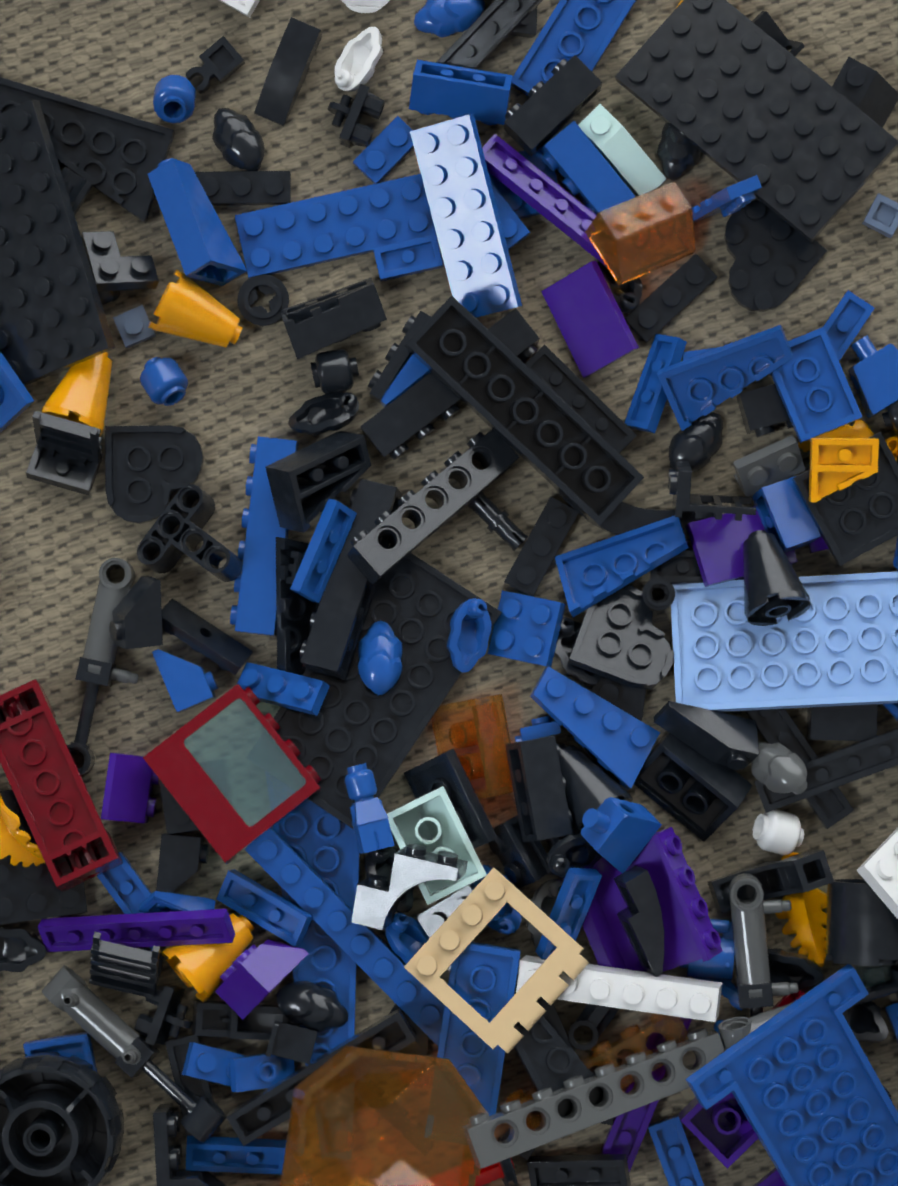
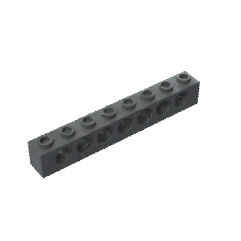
(488, 1150)

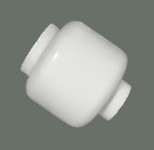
(778, 832)

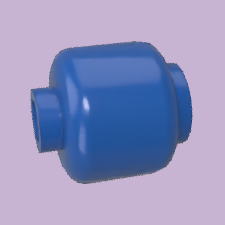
(174, 99)
(163, 381)

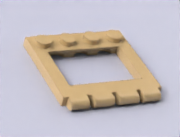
(462, 929)

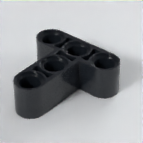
(187, 537)

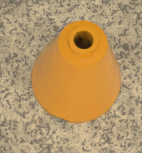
(195, 314)
(83, 393)
(205, 963)

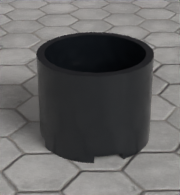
(859, 925)

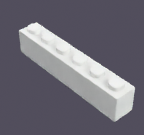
(635, 990)

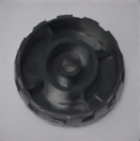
(75, 1111)

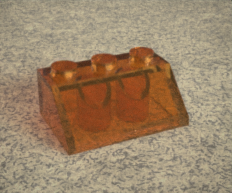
(644, 233)
(479, 736)

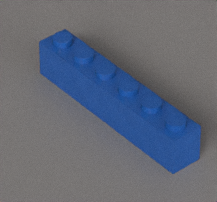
(258, 578)

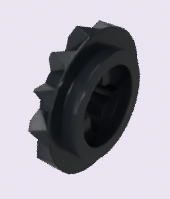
(248, 297)

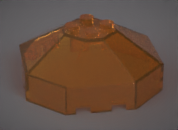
(381, 1122)

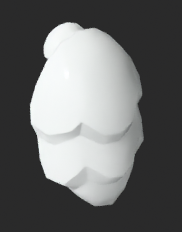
(358, 60)

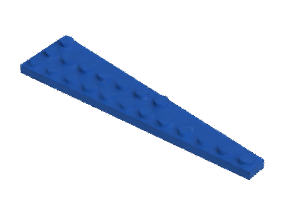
(333, 854)

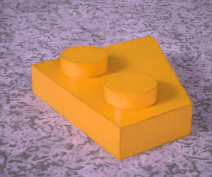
(840, 463)

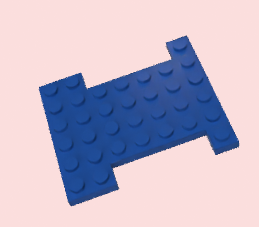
(811, 1091)

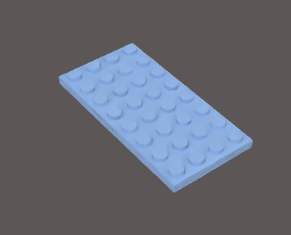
(827, 657)

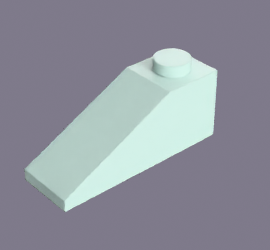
(621, 151)

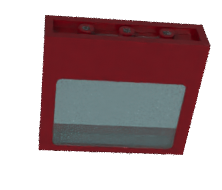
(233, 772)

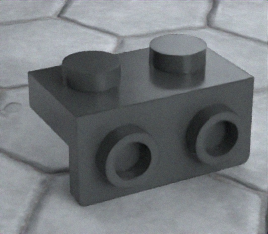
(768, 465)

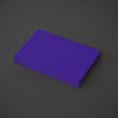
(589, 319)
(720, 546)

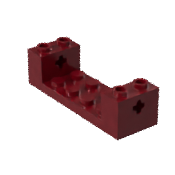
(52, 789)

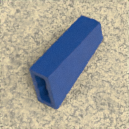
(194, 224)

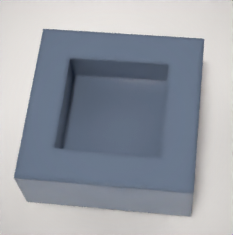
(882, 216)
(134, 326)

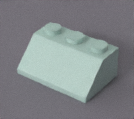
(435, 825)

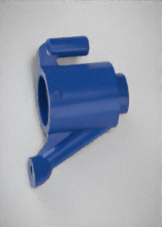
(720, 966)

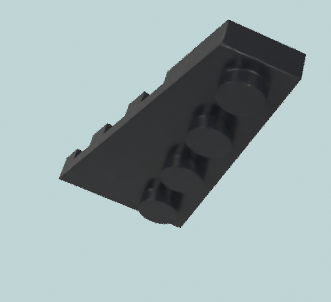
(291, 610)
(551, 1062)

